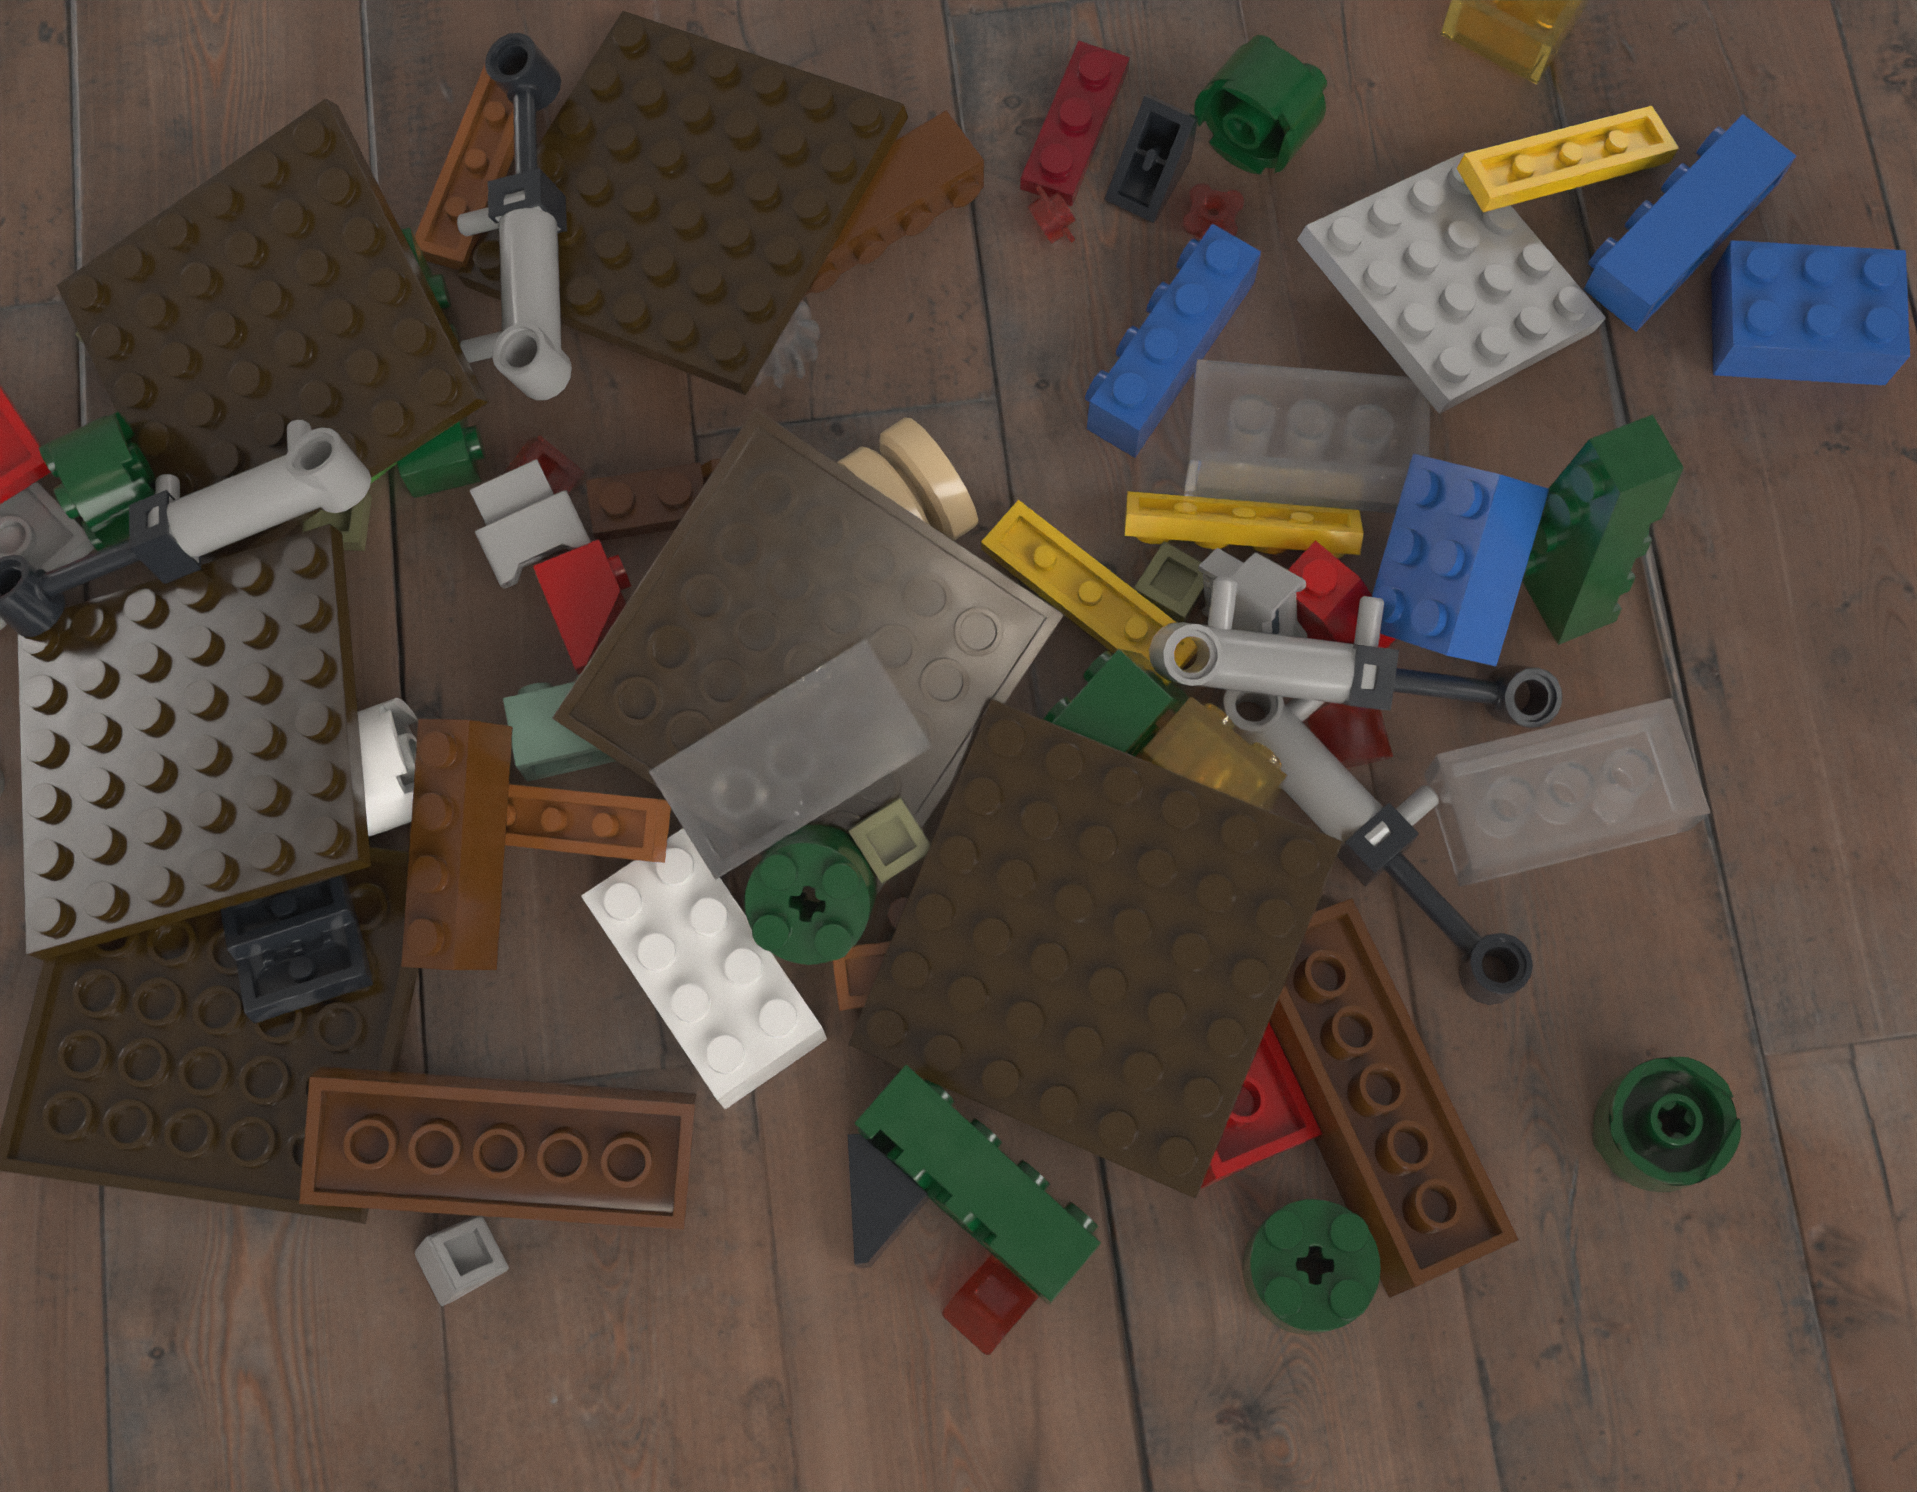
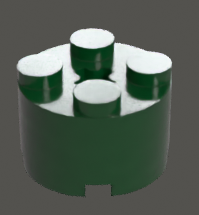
(1262, 106)
(100, 477)
(805, 929)
(1699, 1114)
(1338, 1241)

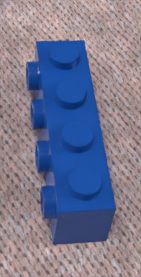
(1688, 221)
(1177, 332)

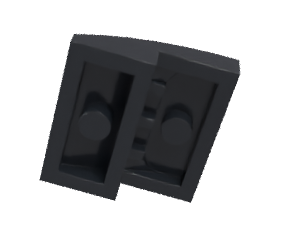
(296, 948)

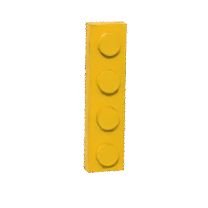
(1567, 158)
(1221, 522)
(1078, 584)

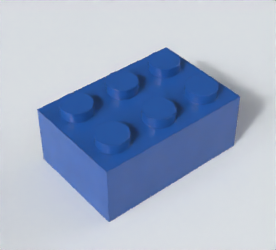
(1810, 312)
(1457, 558)

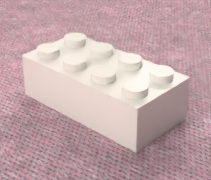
(704, 970)

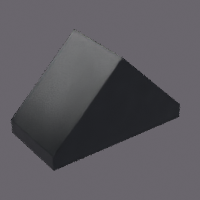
(1153, 158)
(880, 1200)

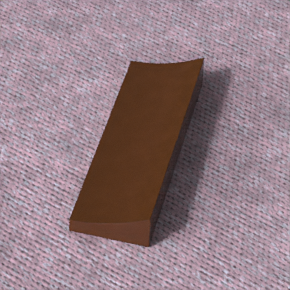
(1383, 1108)
(497, 1148)

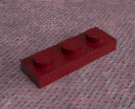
(1075, 122)

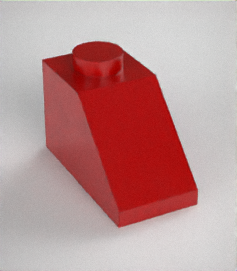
(584, 597)
(1331, 597)

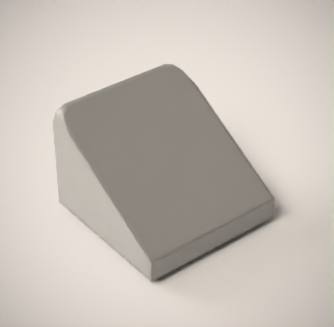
(460, 1259)

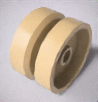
(916, 477)

